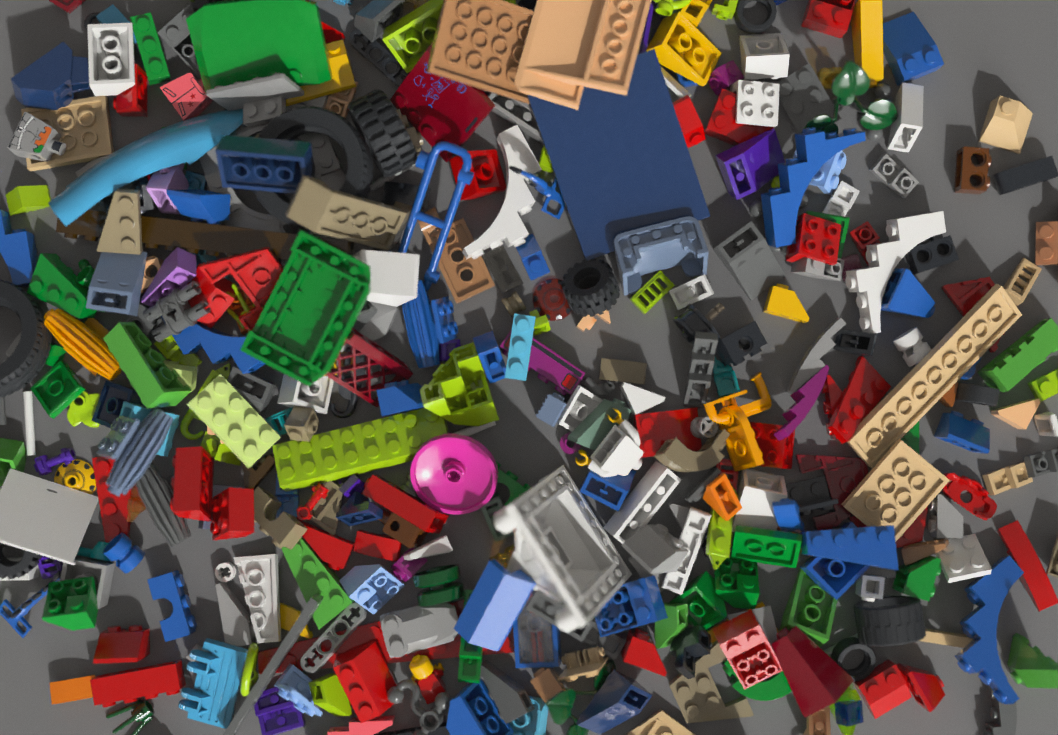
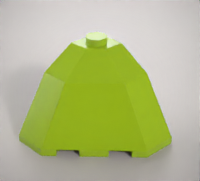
(460, 390)

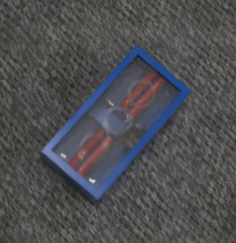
(536, 641)

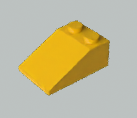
(684, 49)

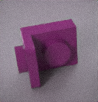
(406, 569)

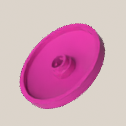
(454, 474)

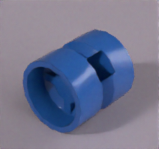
(122, 552)

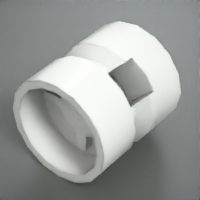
(912, 346)

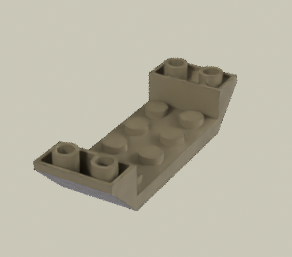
(347, 215)

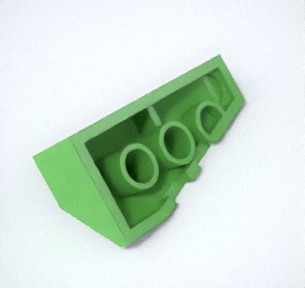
(1031, 666)

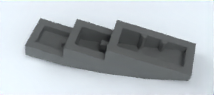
(700, 369)

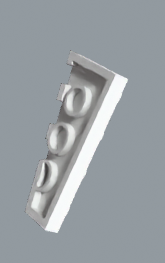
(261, 588)

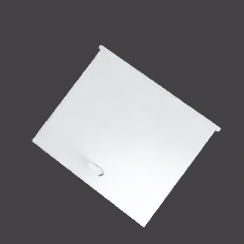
(43, 519)

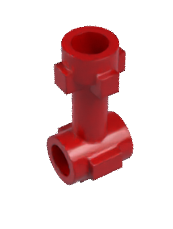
(305, 512)

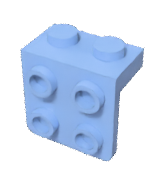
(828, 175)
(294, 687)

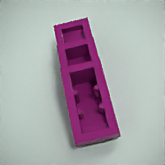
(804, 400)

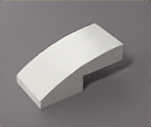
(841, 200)

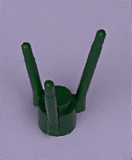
(141, 711)

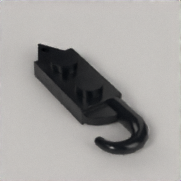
(353, 398)

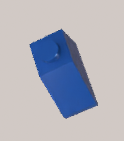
(490, 356)

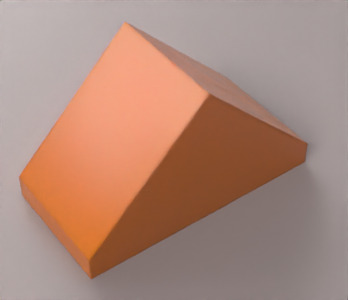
(722, 497)

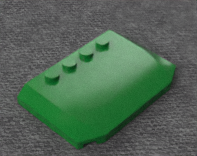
(259, 39)
(310, 310)

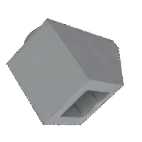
(817, 269)
(945, 519)

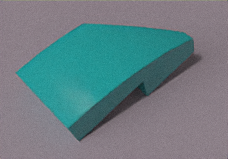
(724, 379)

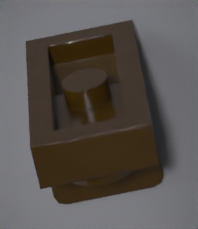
(254, 476)

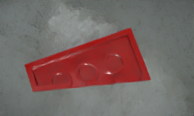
(858, 399)

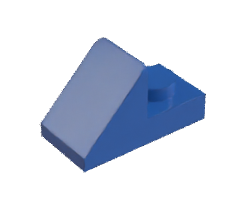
(532, 258)

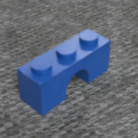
(171, 587)

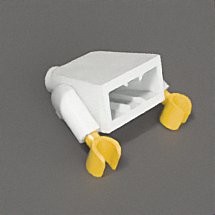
(617, 452)

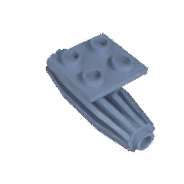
(133, 448)

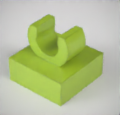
(541, 323)

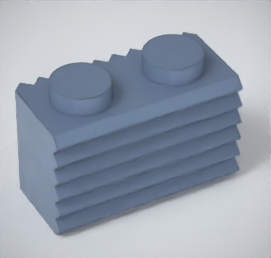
(551, 409)

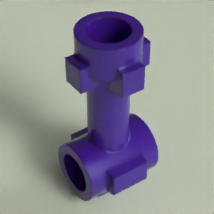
(43, 464)

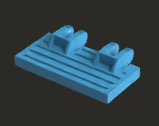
(218, 681)

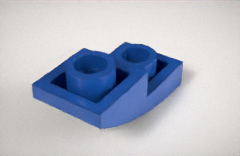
(788, 516)

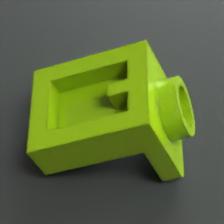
(725, 12)

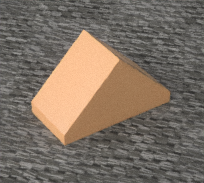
(1017, 414)

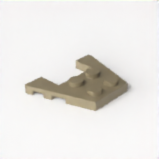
(699, 696)

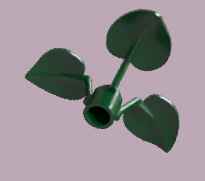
(850, 82)
(561, 703)

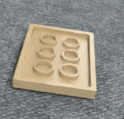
(82, 127)
(896, 490)

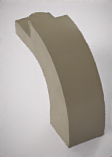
(681, 459)

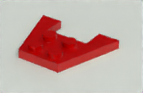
(255, 273)

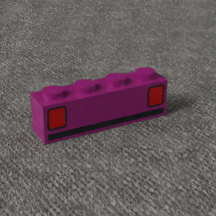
(550, 366)

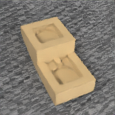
(1006, 478)

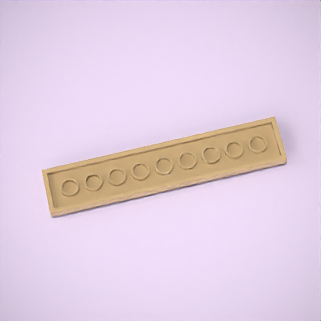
(934, 375)

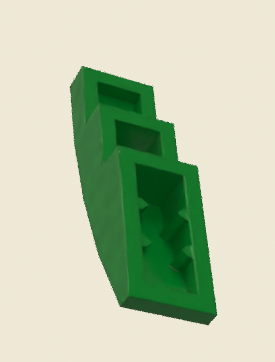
(470, 656)

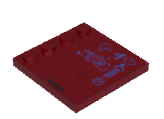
(441, 106)

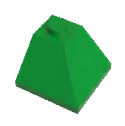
(704, 604)

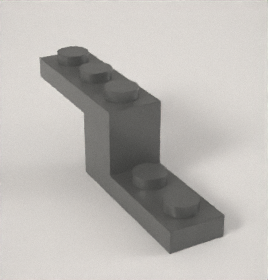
(547, 608)

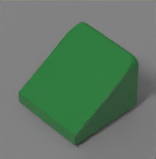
(55, 354)

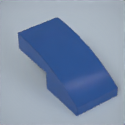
(289, 500)

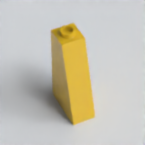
(868, 38)

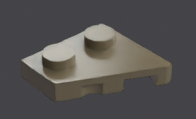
(326, 509)

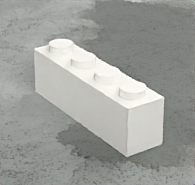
(642, 502)

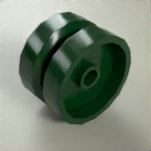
(439, 587)

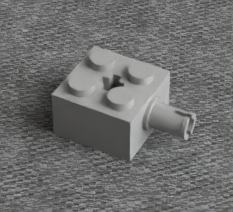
(100, 570)

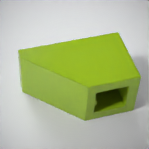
(330, 695)

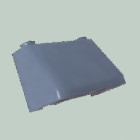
(660, 248)

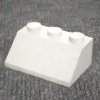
(111, 58)

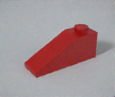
(330, 548)

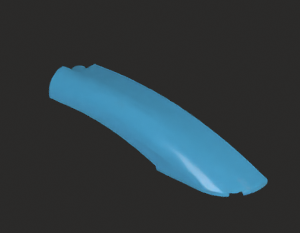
(158, 150)

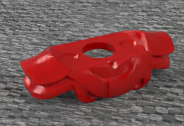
(980, 503)

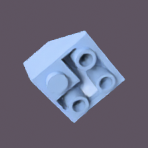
(371, 586)

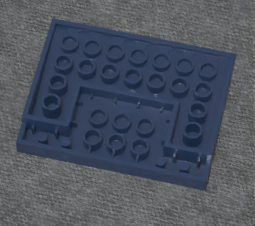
(620, 159)

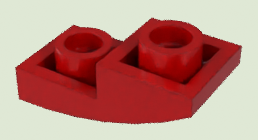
(864, 236)
(377, 545)

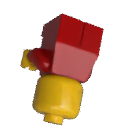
(427, 677)

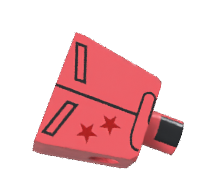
(187, 96)

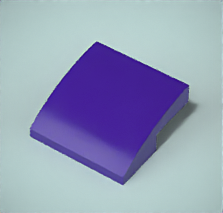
(277, 714)

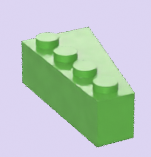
(1021, 356)
(145, 367)
(316, 577)

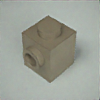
(301, 423)

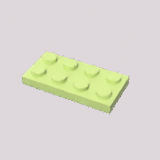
(234, 420)

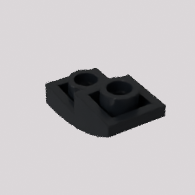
(402, 193)

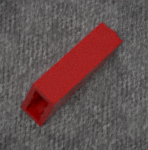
(404, 504)

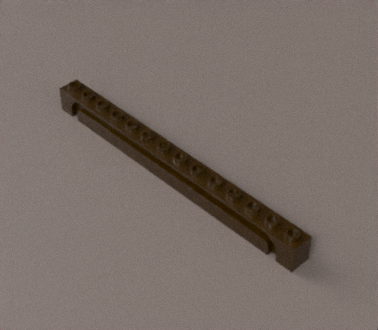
(197, 236)

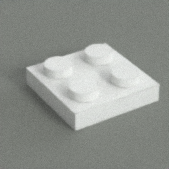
(963, 559)

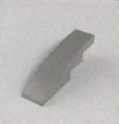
(811, 360)

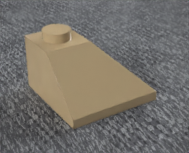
(1006, 124)

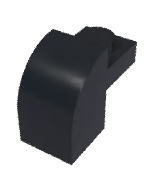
(688, 646)

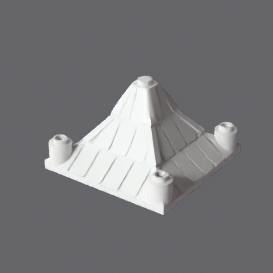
(563, 548)

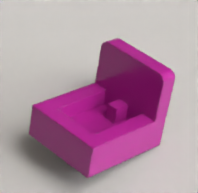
(724, 77)

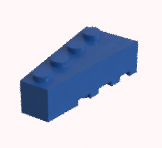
(861, 545)

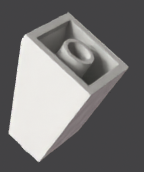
(392, 276)
(756, 493)

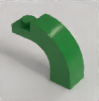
(766, 690)

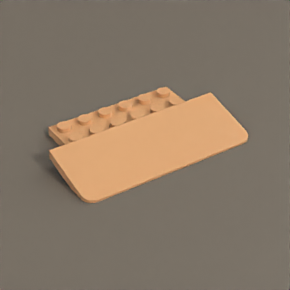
(581, 46)

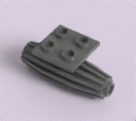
(156, 496)

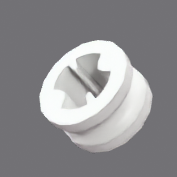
(231, 566)

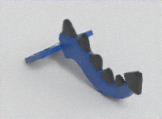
(542, 187)
(17, 614)

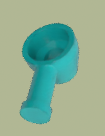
(95, 553)

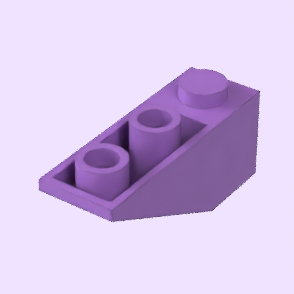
(174, 273)

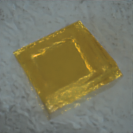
(827, 75)

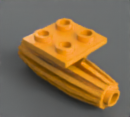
(83, 342)

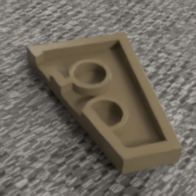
(123, 224)

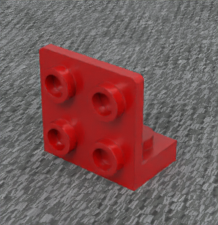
(815, 240)
(774, 452)

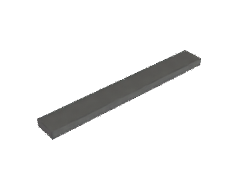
(274, 664)

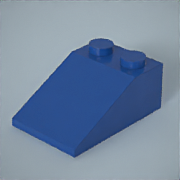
(909, 49)

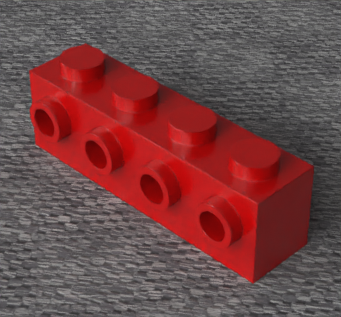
(138, 682)

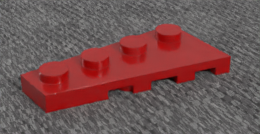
(112, 508)

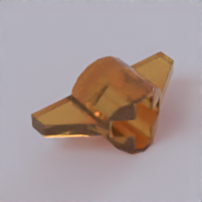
(135, 505)

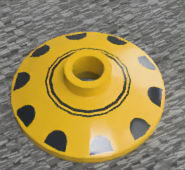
(81, 471)

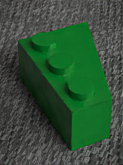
(58, 286)

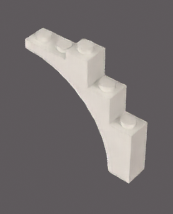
(517, 197)
(883, 257)

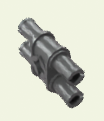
(176, 311)

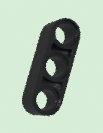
(1025, 175)

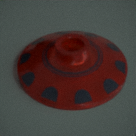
(542, 302)

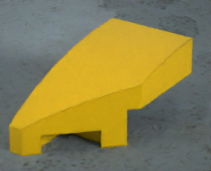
(288, 617)

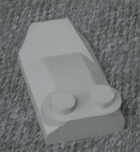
(418, 628)

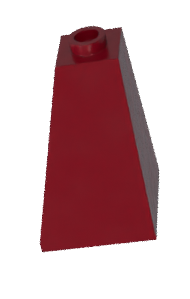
(809, 671)

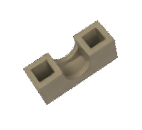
(285, 529)

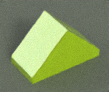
(28, 198)

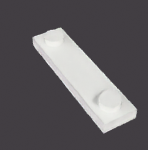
(691, 536)

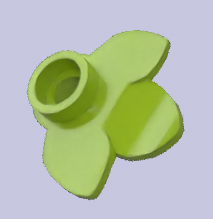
(83, 412)

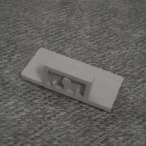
(260, 98)

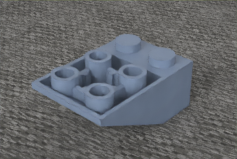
(117, 283)

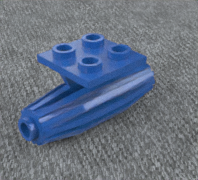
(427, 325)

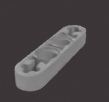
(336, 640)

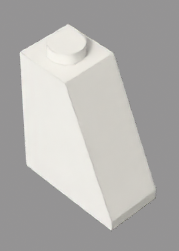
(910, 117)

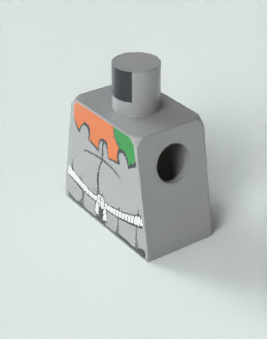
(35, 139)

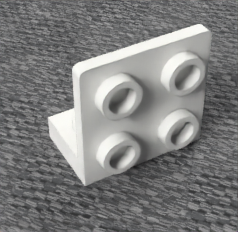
(756, 103)

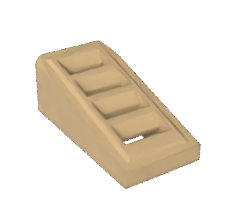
(1015, 293)

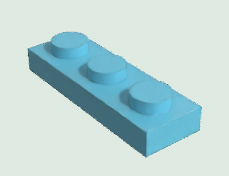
(520, 347)

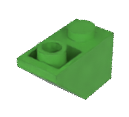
(669, 628)

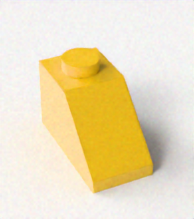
(785, 304)

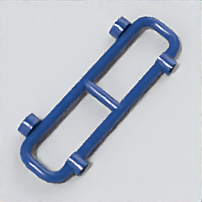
(427, 162)

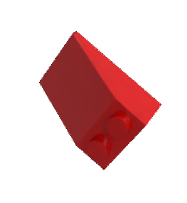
(723, 125)
(660, 426)

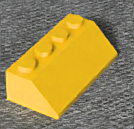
(341, 75)

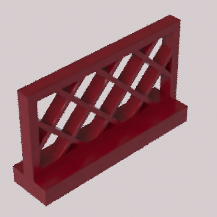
(378, 355)

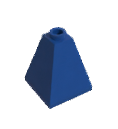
(906, 295)

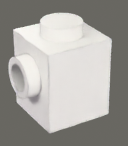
(870, 587)

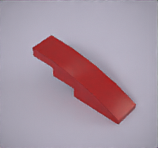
(1034, 576)

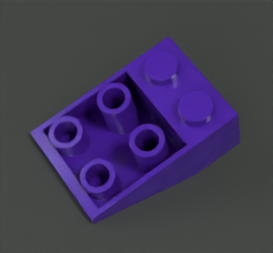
(750, 164)

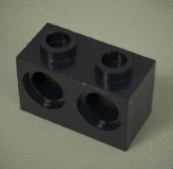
(931, 257)

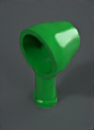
(85, 275)

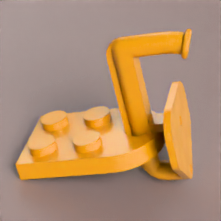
(741, 441)

